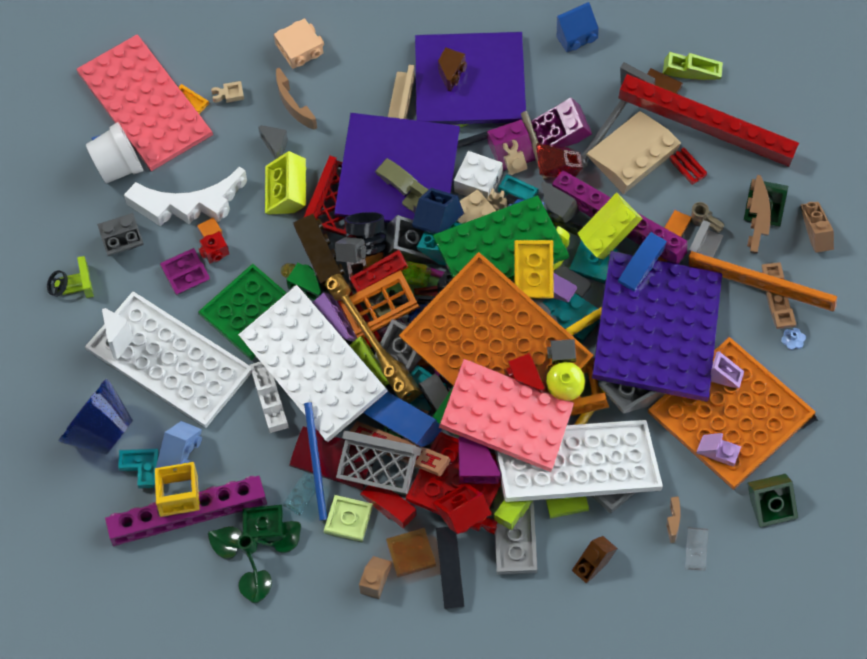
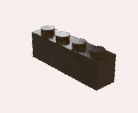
(317, 248)

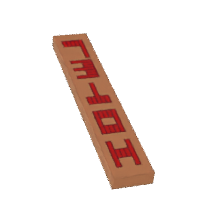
(428, 459)

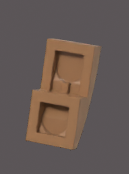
(673, 522)

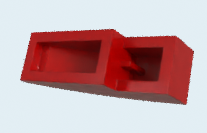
(390, 505)

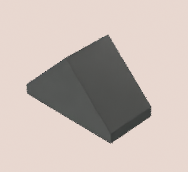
(274, 139)

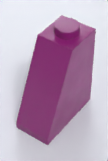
(476, 464)

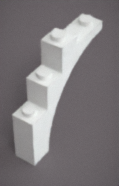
(187, 206)

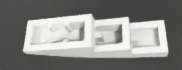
(269, 398)

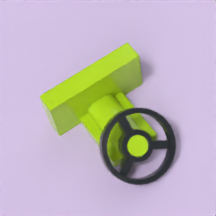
(72, 283)

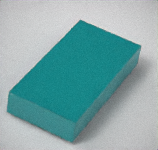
(517, 187)

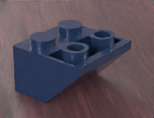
(437, 211)

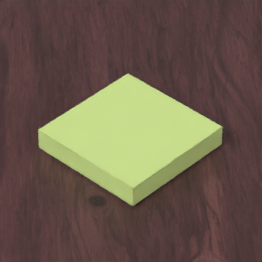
(348, 518)

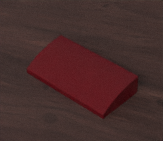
(329, 458)

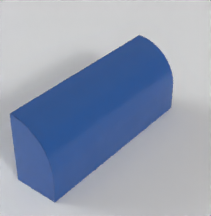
(404, 419)

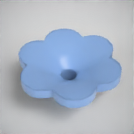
(793, 338)

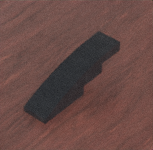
(450, 568)

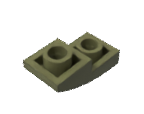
(397, 176)

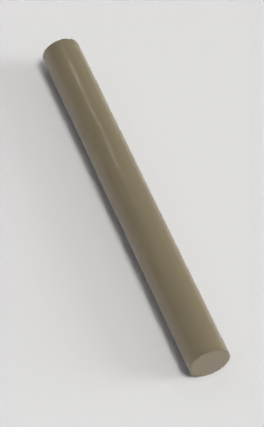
(527, 122)

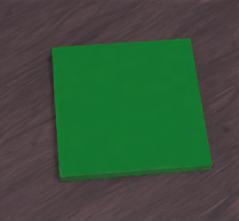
(241, 305)

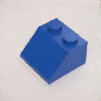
(577, 27)

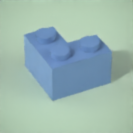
(178, 444)

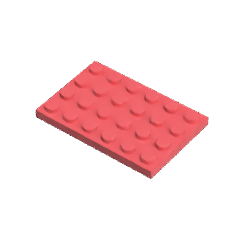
(506, 415)

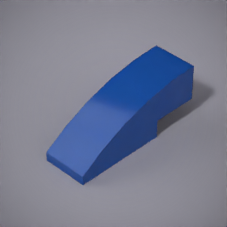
(642, 261)

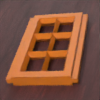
(374, 289)

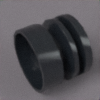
(367, 227)

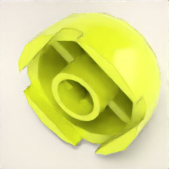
(565, 381)

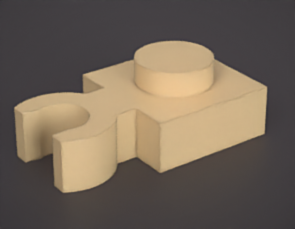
(230, 92)
(514, 160)
(497, 200)

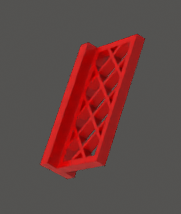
(321, 195)

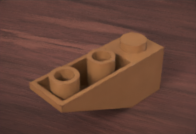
(818, 227)

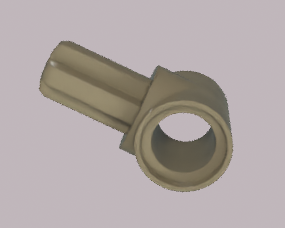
(697, 220)

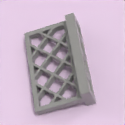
(385, 446)

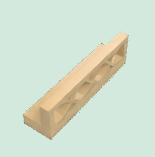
(402, 93)

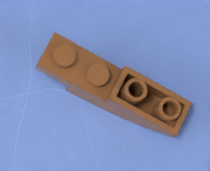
(759, 206)

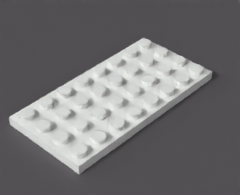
(173, 361)
(313, 362)
(589, 463)

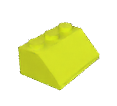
(285, 184)
(609, 226)

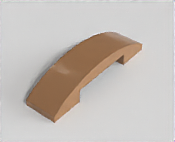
(302, 115)
(779, 305)

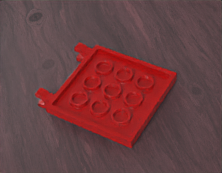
(430, 487)

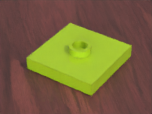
(566, 506)

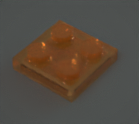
(411, 552)

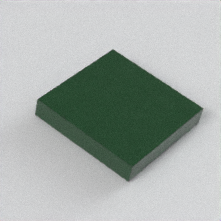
(264, 522)

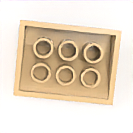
(633, 151)

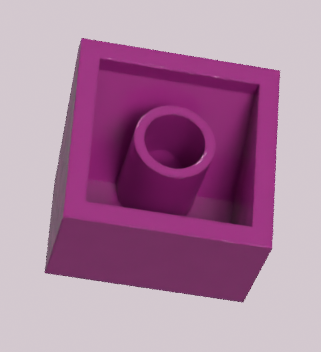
(507, 133)

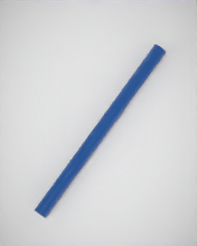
(315, 461)

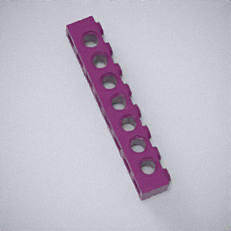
(592, 200)
(216, 508)

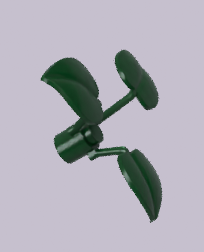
(229, 539)

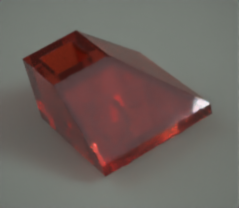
(555, 159)

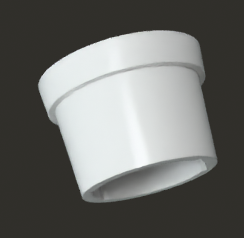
(114, 154)

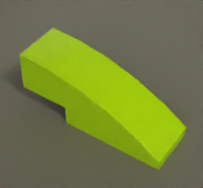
(692, 67)
(510, 512)

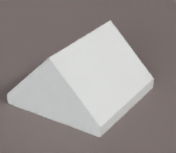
(118, 332)

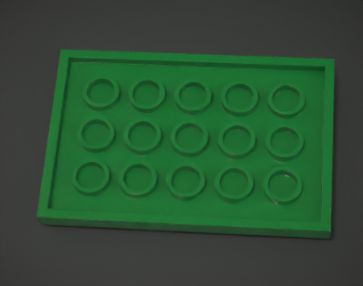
(495, 237)

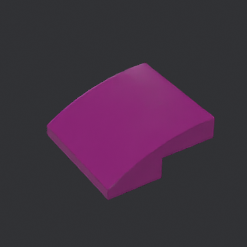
(184, 271)

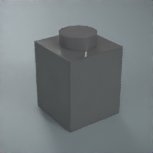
(350, 250)
(562, 351)

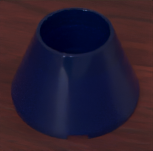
(99, 421)

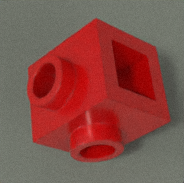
(213, 247)

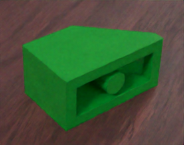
(305, 279)

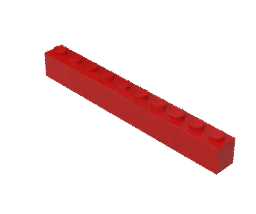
(708, 120)

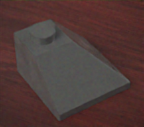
(559, 205)

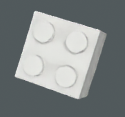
(478, 173)

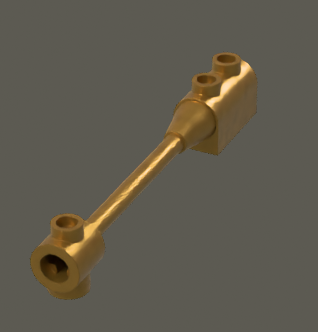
(393, 370)

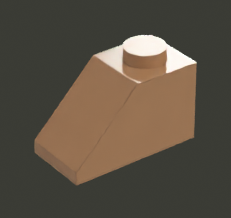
(374, 577)

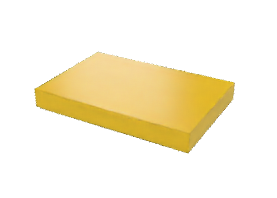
(534, 268)

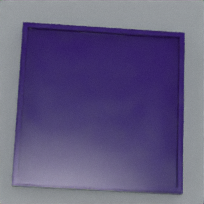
(487, 90)
(418, 147)

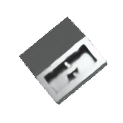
(120, 234)

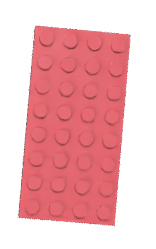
(144, 102)

